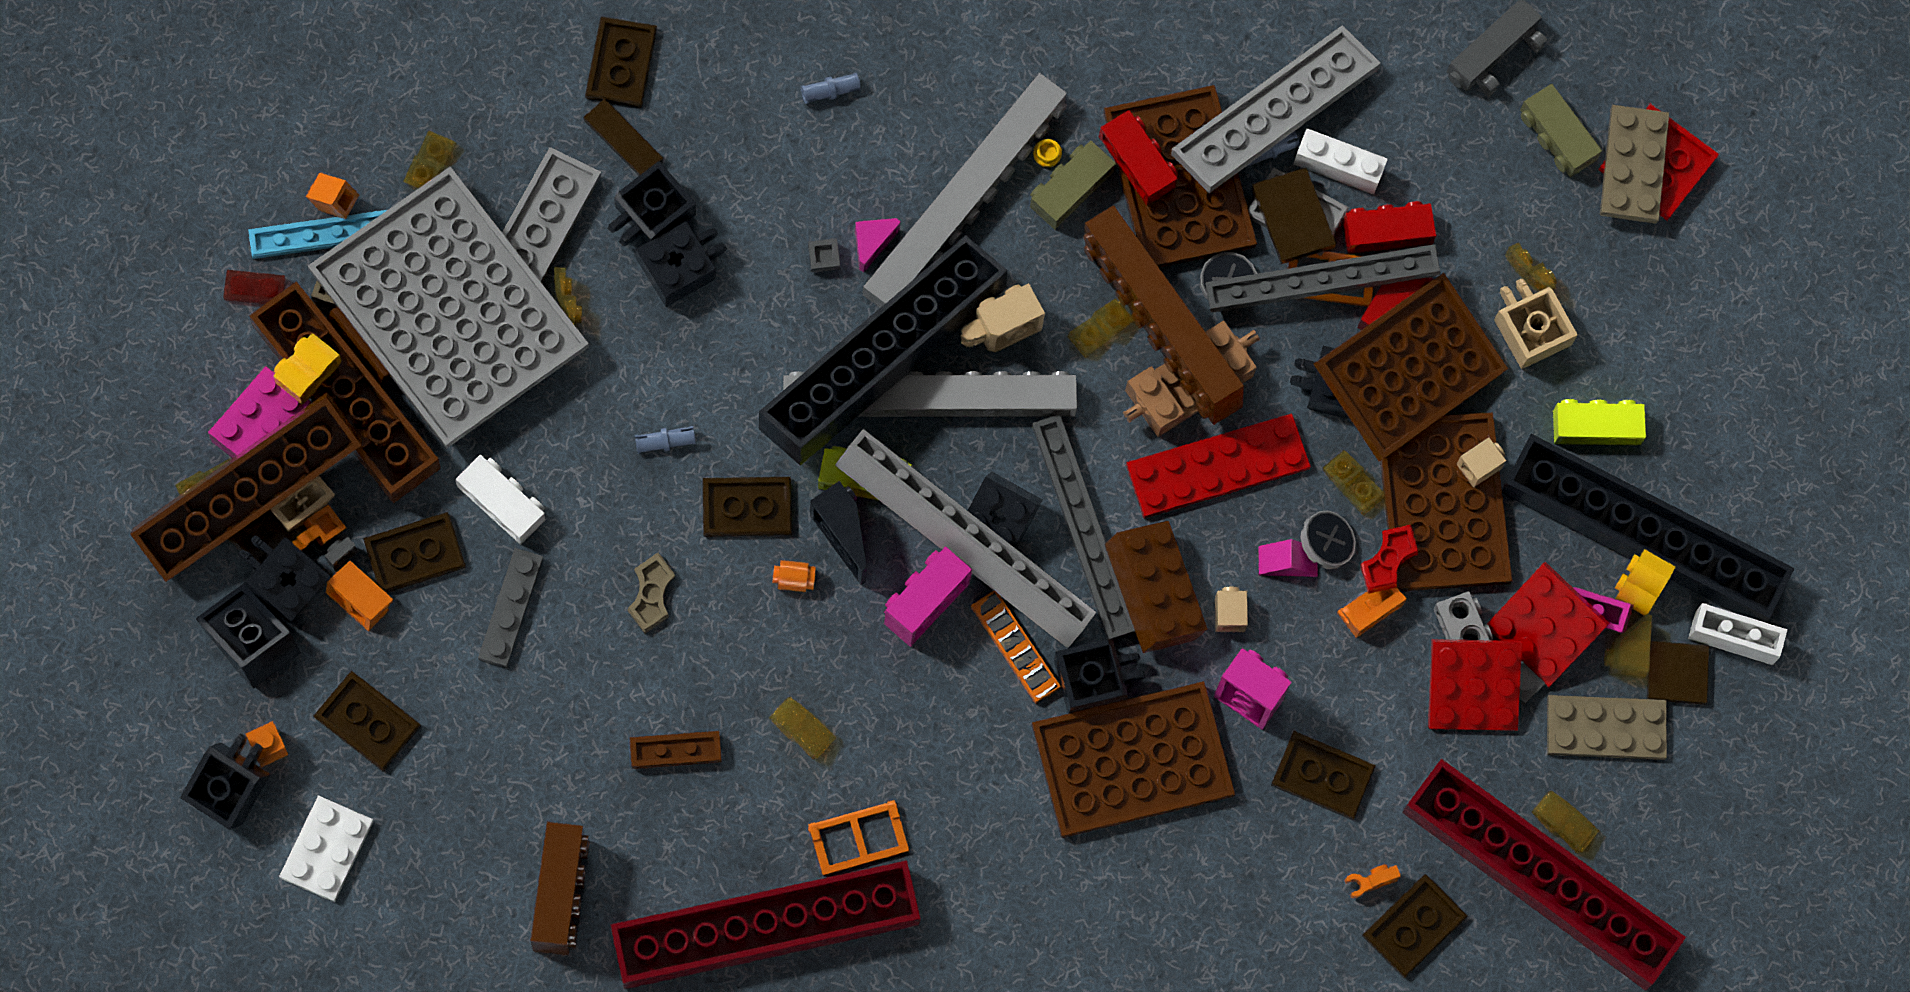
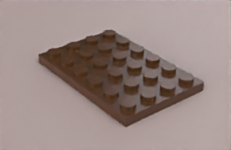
(1189, 219)
(1410, 366)
(1454, 525)
(1132, 759)

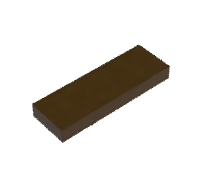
(622, 137)

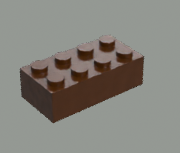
(1155, 586)
(558, 888)

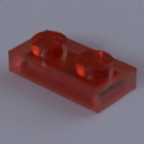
(252, 286)

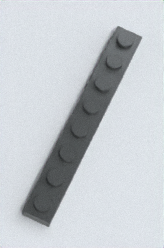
(1322, 278)
(1083, 526)

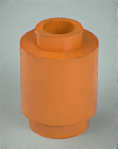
(794, 576)

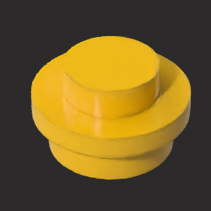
(1047, 153)

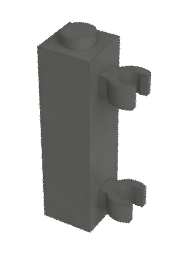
(1493, 45)

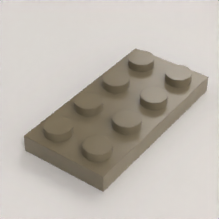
(1634, 164)
(1606, 727)

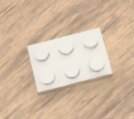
(326, 849)

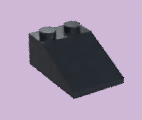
(838, 520)
(249, 635)

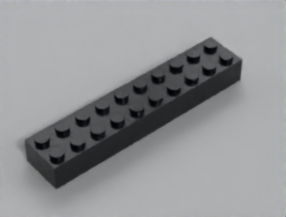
(882, 350)
(1635, 521)

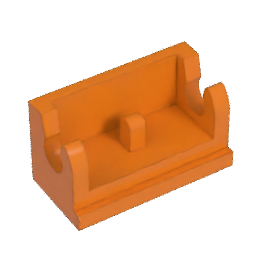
(358, 595)
(1370, 609)

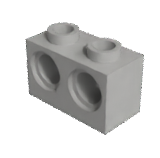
(1456, 628)

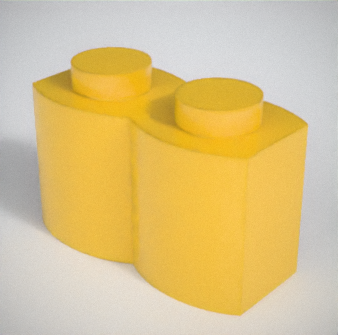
(306, 368)
(1645, 581)

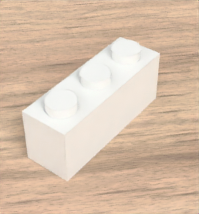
(1340, 161)
(501, 498)
(1737, 634)

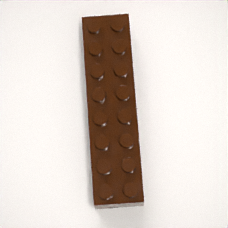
(1163, 316)
(390, 444)
(246, 487)

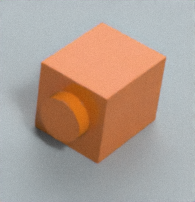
(332, 195)
(270, 740)

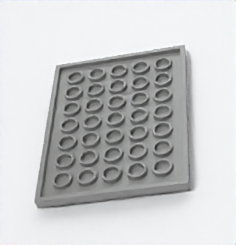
(448, 307)

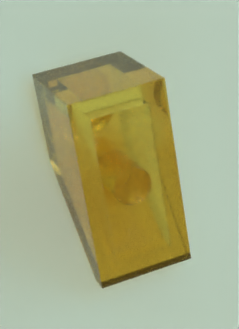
(1631, 651)

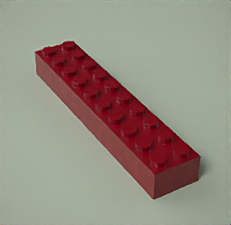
(1544, 875)
(765, 924)

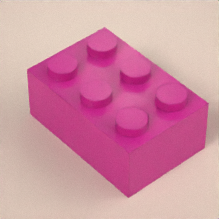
(254, 414)
(927, 595)
(1252, 688)

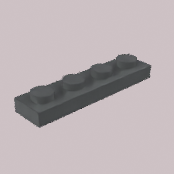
(510, 608)

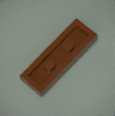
(358, 346)
(675, 749)

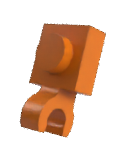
(320, 527)
(1379, 878)

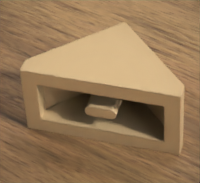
(303, 503)

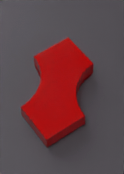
(1382, 569)

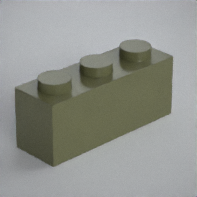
(1560, 131)
(1071, 184)

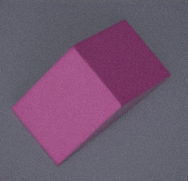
(873, 238)
(1285, 559)

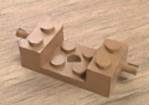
(1159, 392)

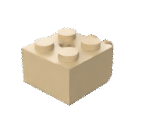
(1537, 309)
(1005, 319)

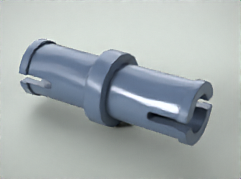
(830, 88)
(665, 439)

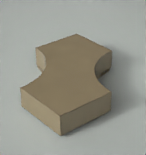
(649, 608)

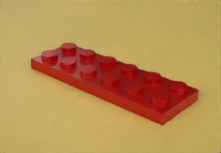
(1217, 465)

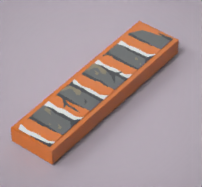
(1015, 646)

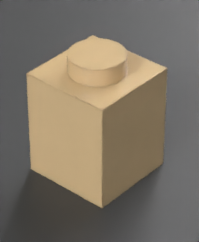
(1482, 461)
(1231, 610)

